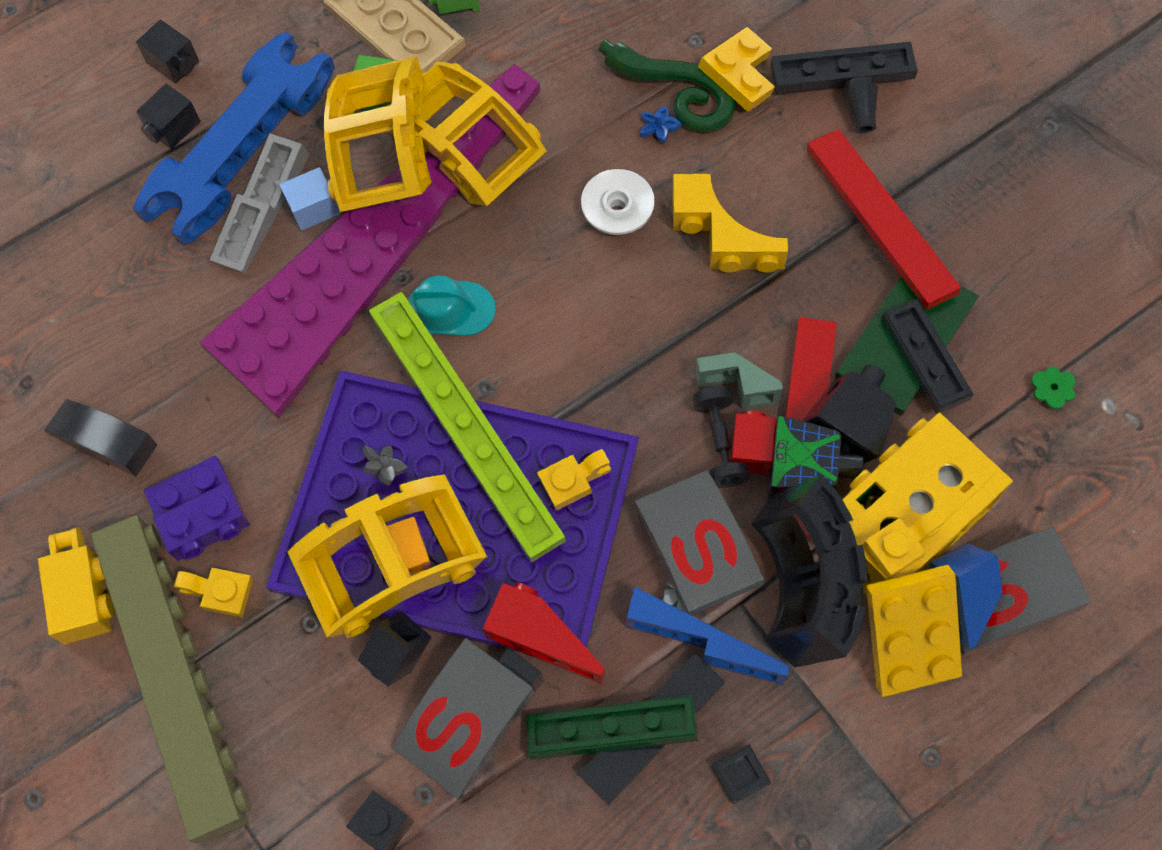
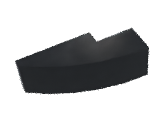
(102, 436)

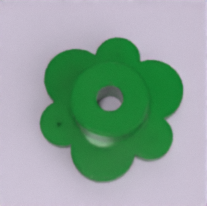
(1060, 382)

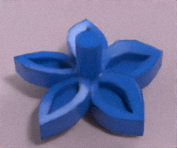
(659, 124)

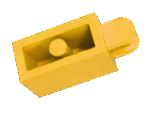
(74, 589)

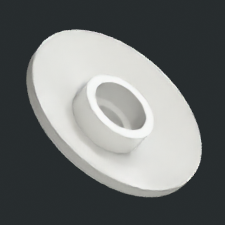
(613, 189)

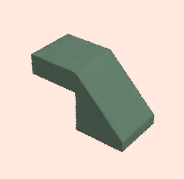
(753, 384)

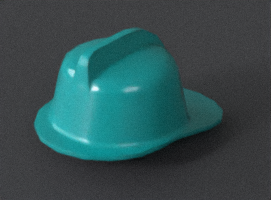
(453, 306)

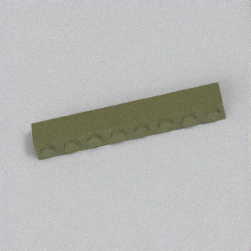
(170, 681)

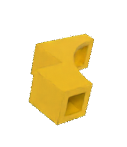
(731, 244)

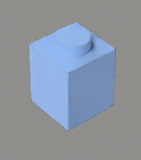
(309, 198)

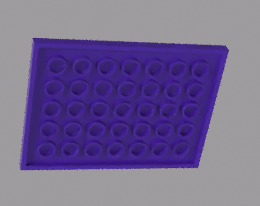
(397, 415)

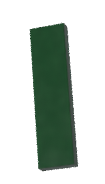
(611, 727)

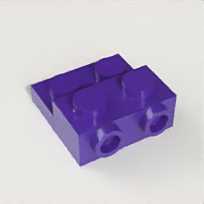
(196, 509)

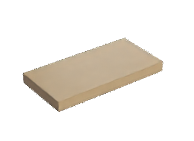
(399, 29)

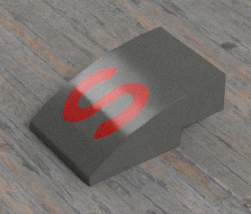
(698, 543)
(1036, 587)
(463, 718)

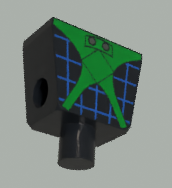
(807, 451)

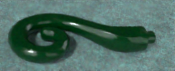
(640, 68)

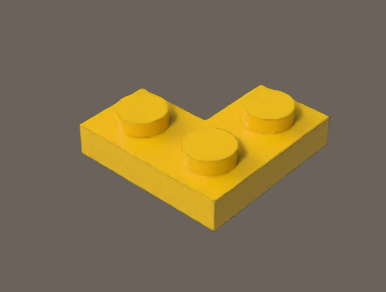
(734, 69)

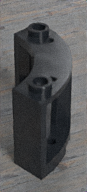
(839, 573)

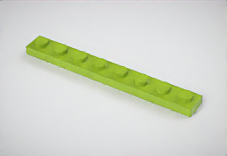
(467, 427)

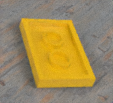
(914, 630)

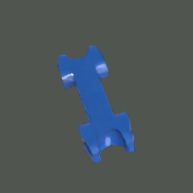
(201, 178)

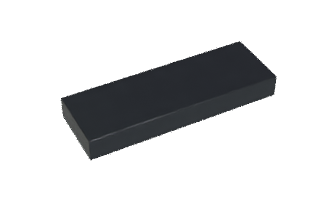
(927, 356)

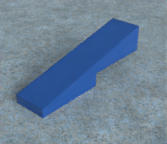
(722, 650)

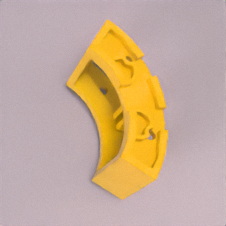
(451, 80)
(392, 81)
(368, 517)

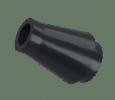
(861, 101)

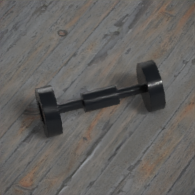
(713, 400)

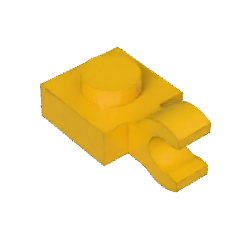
(569, 481)
(899, 546)
(220, 593)

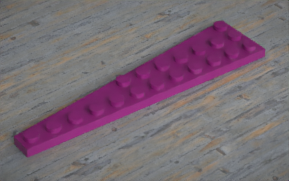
(312, 301)

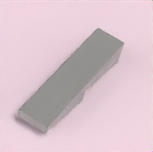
(258, 207)

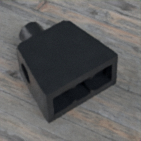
(857, 411)

